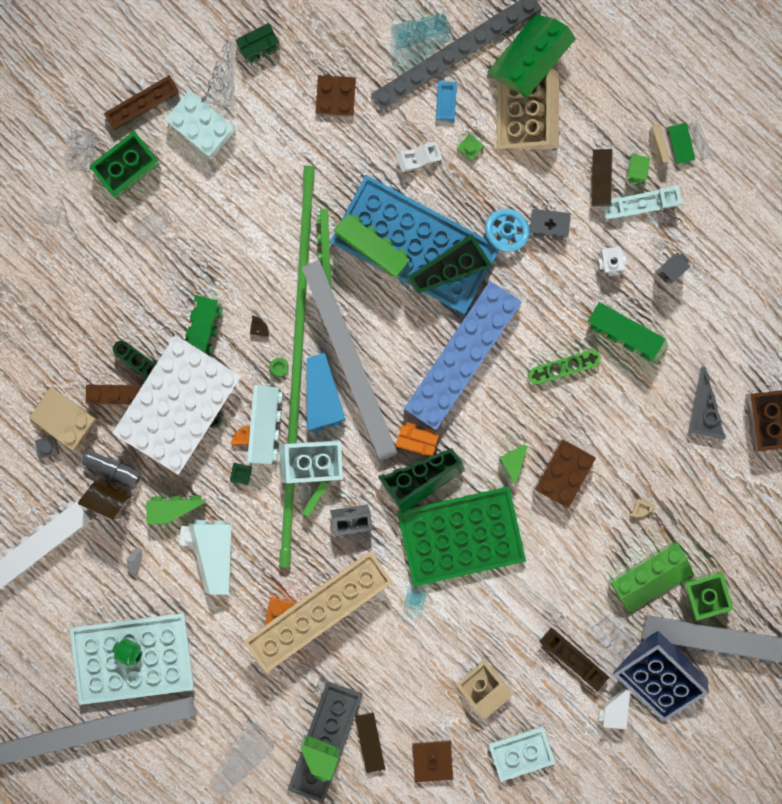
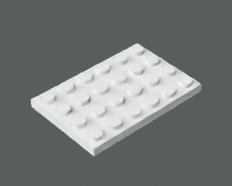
(176, 404)

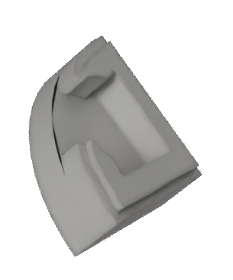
(134, 561)

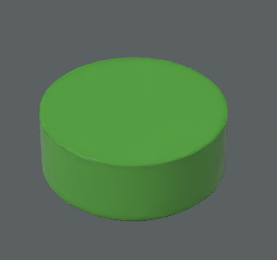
(279, 367)

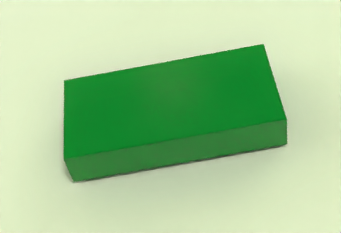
(681, 143)

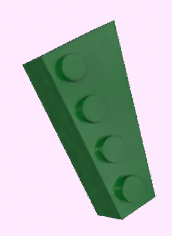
(628, 333)

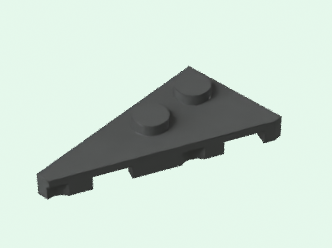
(705, 416)

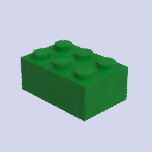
(124, 165)

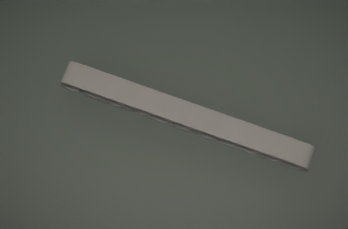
(349, 360)
(97, 729)

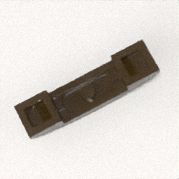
(574, 659)

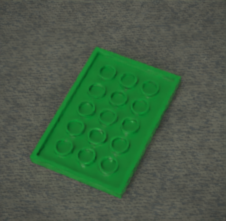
(461, 536)

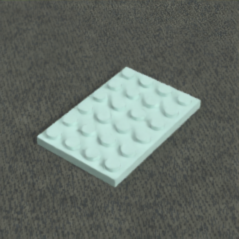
(162, 669)

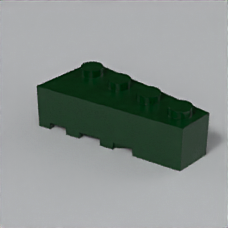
(454, 263)
(421, 479)

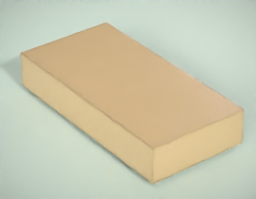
(660, 144)

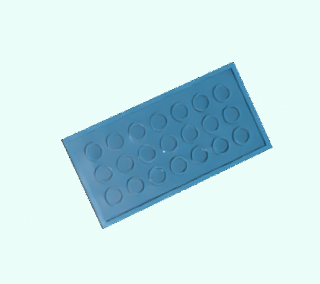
(418, 233)

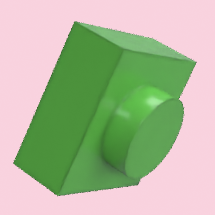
(470, 147)

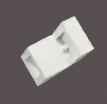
(419, 157)

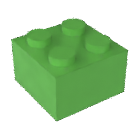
(707, 595)

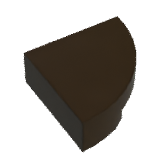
(258, 327)

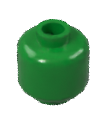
(127, 652)

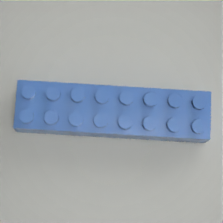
(462, 355)

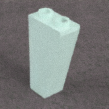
(212, 552)

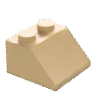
(484, 689)

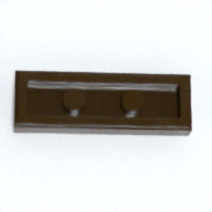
(602, 177)
(370, 742)

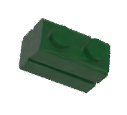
(258, 43)

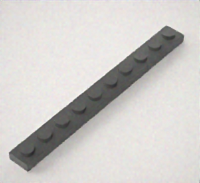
(455, 52)

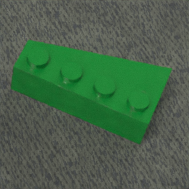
(203, 323)

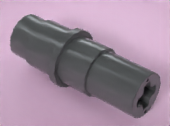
(111, 469)

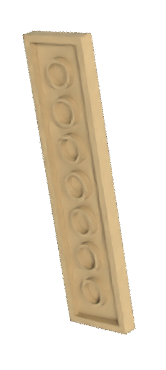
(318, 611)

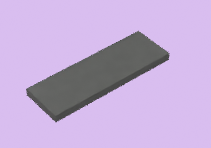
(329, 725)

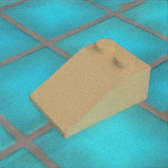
(63, 418)

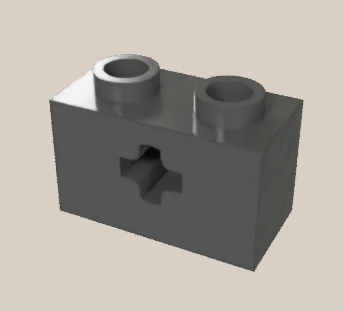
(559, 219)
(673, 268)
(351, 520)

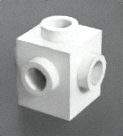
(612, 254)

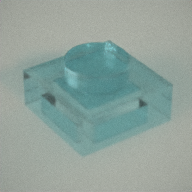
(415, 599)

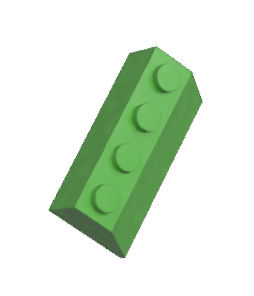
(372, 246)
(652, 576)

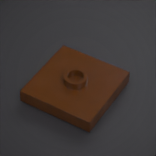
(432, 761)

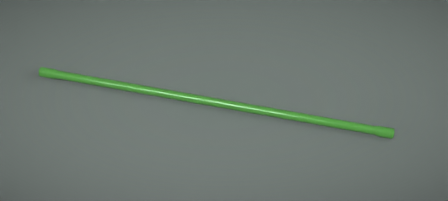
(308, 181)

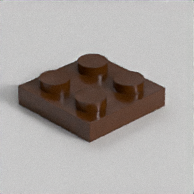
(335, 95)

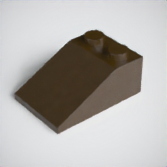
(105, 500)

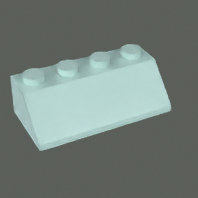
(263, 424)

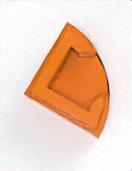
(241, 437)

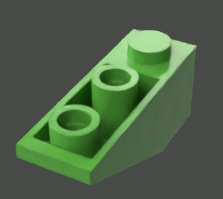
(165, 511)

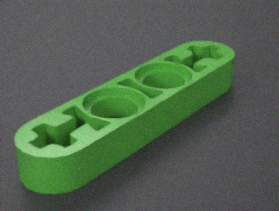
(563, 364)

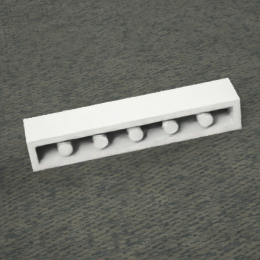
(42, 542)

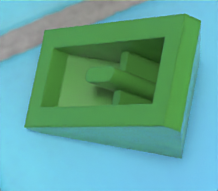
(513, 461)

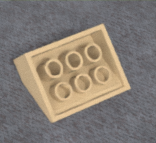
(529, 120)

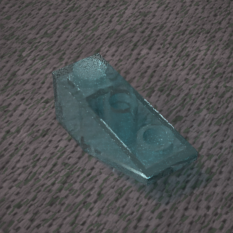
(419, 30)

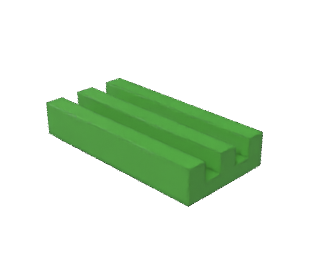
(315, 497)

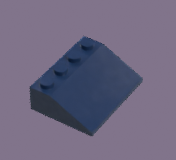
(662, 677)

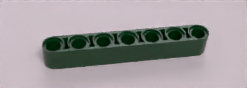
(146, 365)

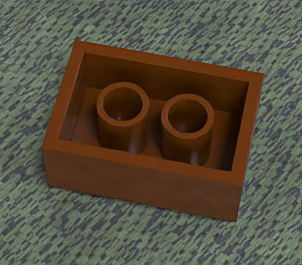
(765, 420)
(564, 473)

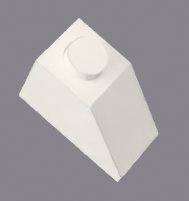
(616, 710)

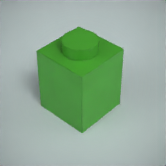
(637, 169)

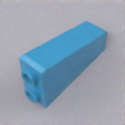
(322, 396)

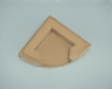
(641, 508)

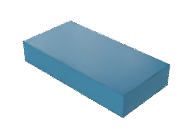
(446, 101)

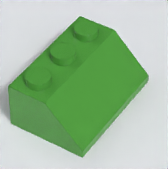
(320, 757)

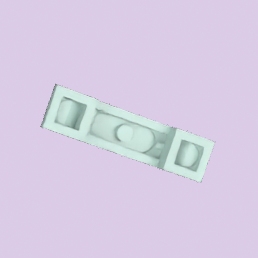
(643, 203)

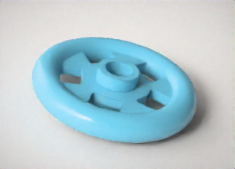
(519, 221)

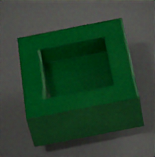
(241, 473)

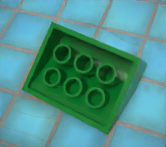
(532, 54)

